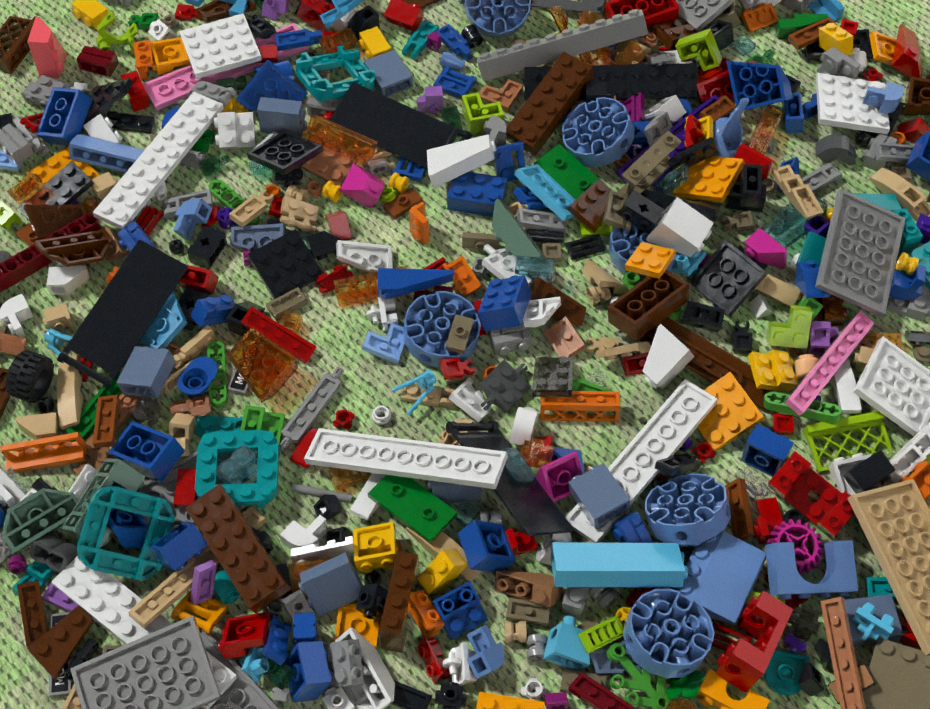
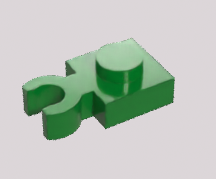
(144, 21)

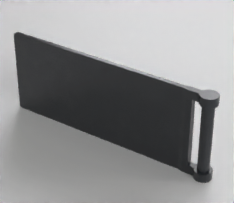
(394, 125)
(124, 312)
(523, 499)

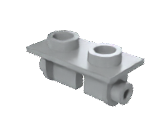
(192, 158)

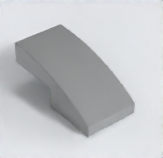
(657, 127)

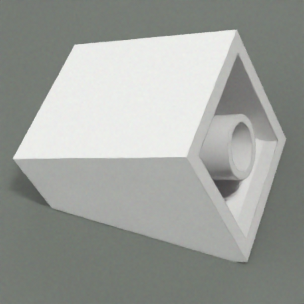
(681, 229)
(665, 358)

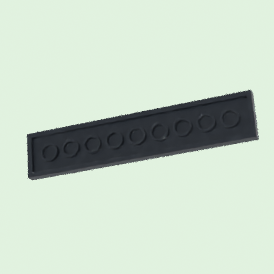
(629, 80)

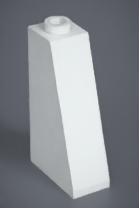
(458, 158)

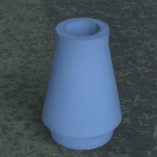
(450, 60)

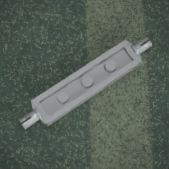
(311, 408)

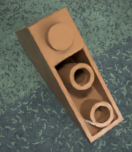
(529, 586)

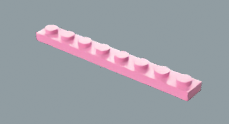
(829, 363)

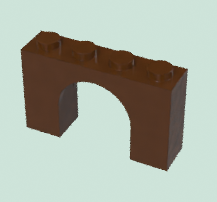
(394, 616)

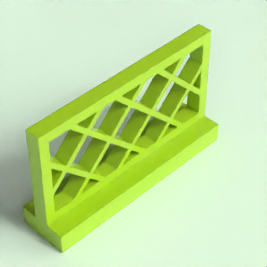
(846, 424)

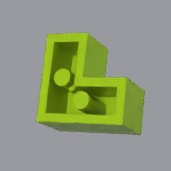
(700, 45)
(477, 114)
(795, 332)

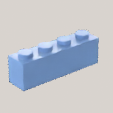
(103, 153)

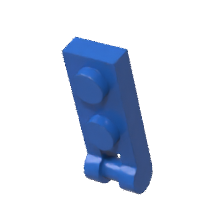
(277, 640)

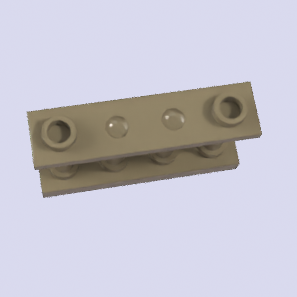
(650, 165)

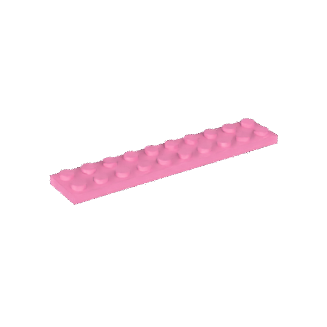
(177, 84)

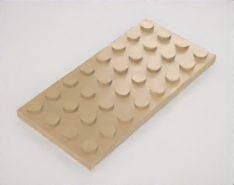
(899, 535)

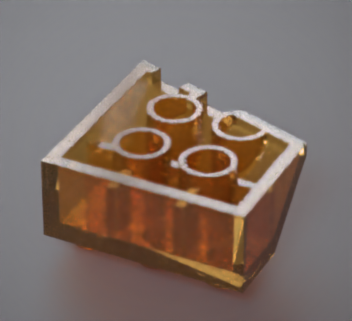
(262, 364)

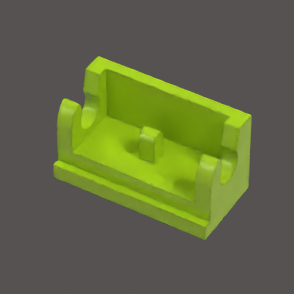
(8, 216)

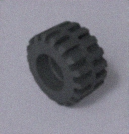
(29, 376)

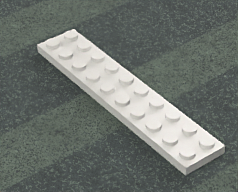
(158, 161)
(654, 442)
(407, 458)
(110, 604)

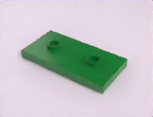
(567, 171)
(413, 506)

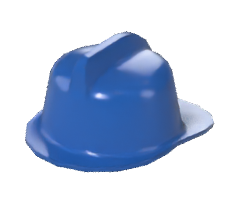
(197, 376)

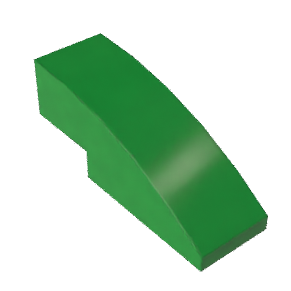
(788, 26)

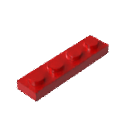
(279, 334)

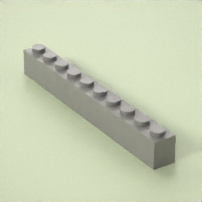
(571, 41)

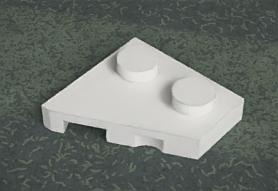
(540, 311)
(469, 400)

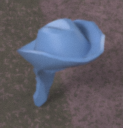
(729, 132)

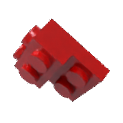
(243, 633)

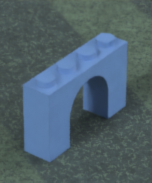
(786, 580)

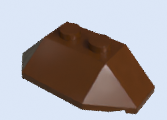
(76, 248)

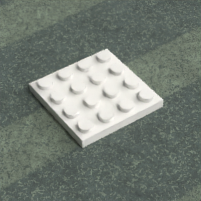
(220, 46)
(841, 104)
(896, 386)

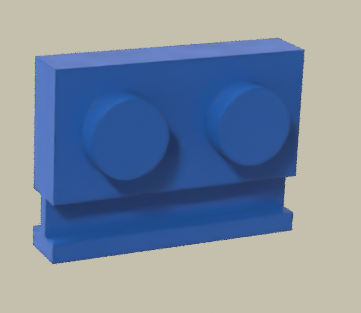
(525, 196)

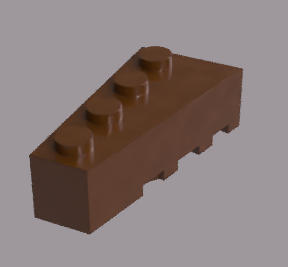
(917, 97)

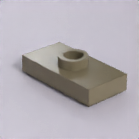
(479, 240)
(288, 302)
(459, 334)

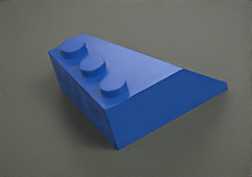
(759, 82)

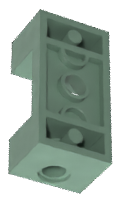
(111, 473)

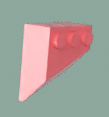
(46, 50)

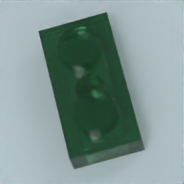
(451, 116)

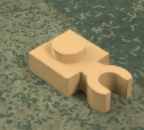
(604, 343)

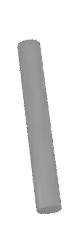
(320, 492)

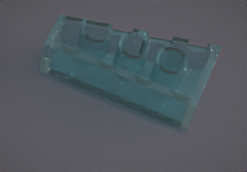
(790, 224)

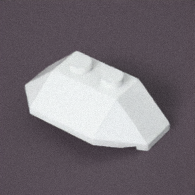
(378, 684)

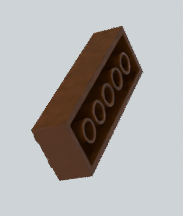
(549, 103)
(238, 549)

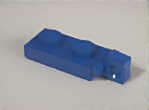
(297, 39)
(455, 42)

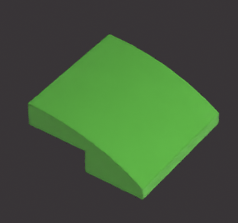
(257, 419)

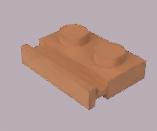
(564, 338)

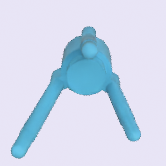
(55, 339)
(425, 381)

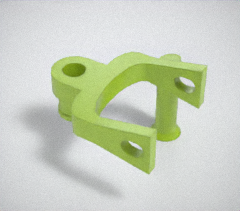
(106, 38)

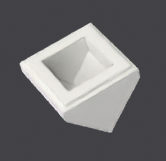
(760, 307)

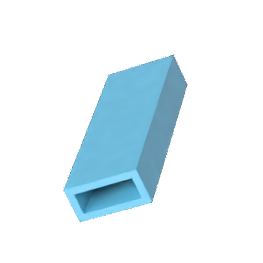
(617, 564)

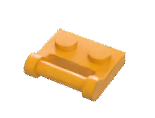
(208, 609)

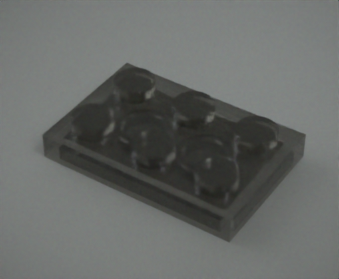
(553, 377)

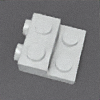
(235, 130)
(841, 466)

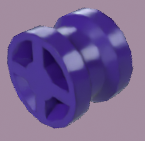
(223, 215)

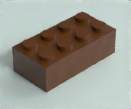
(648, 304)

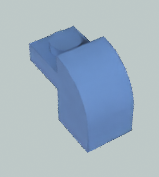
(884, 99)
(189, 214)
(488, 653)

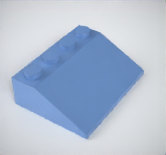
(722, 575)

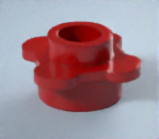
(872, 75)
(344, 414)
(703, 446)

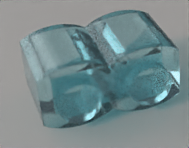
(239, 466)

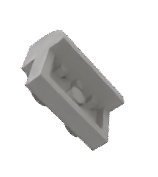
(497, 132)

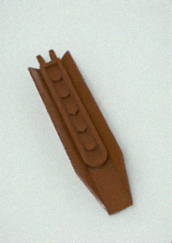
(712, 361)

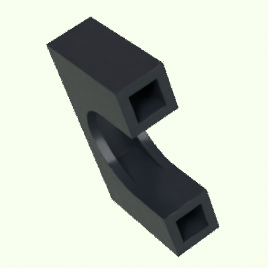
(663, 199)

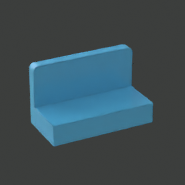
(831, 7)

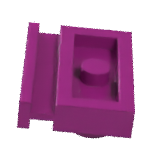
(635, 107)

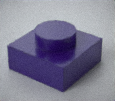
(794, 644)

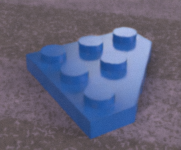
(269, 83)

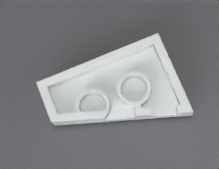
(364, 255)
(330, 549)

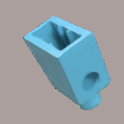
(565, 646)

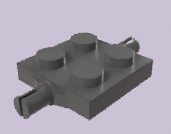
(504, 386)

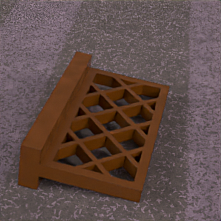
(17, 48)

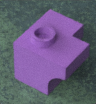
(273, 8)
(431, 100)
(821, 337)

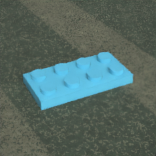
(546, 190)

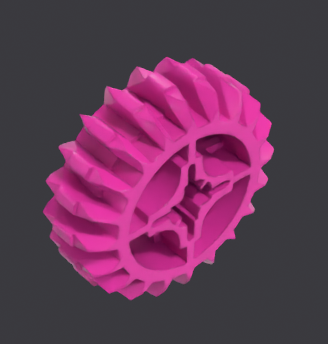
(784, 533)

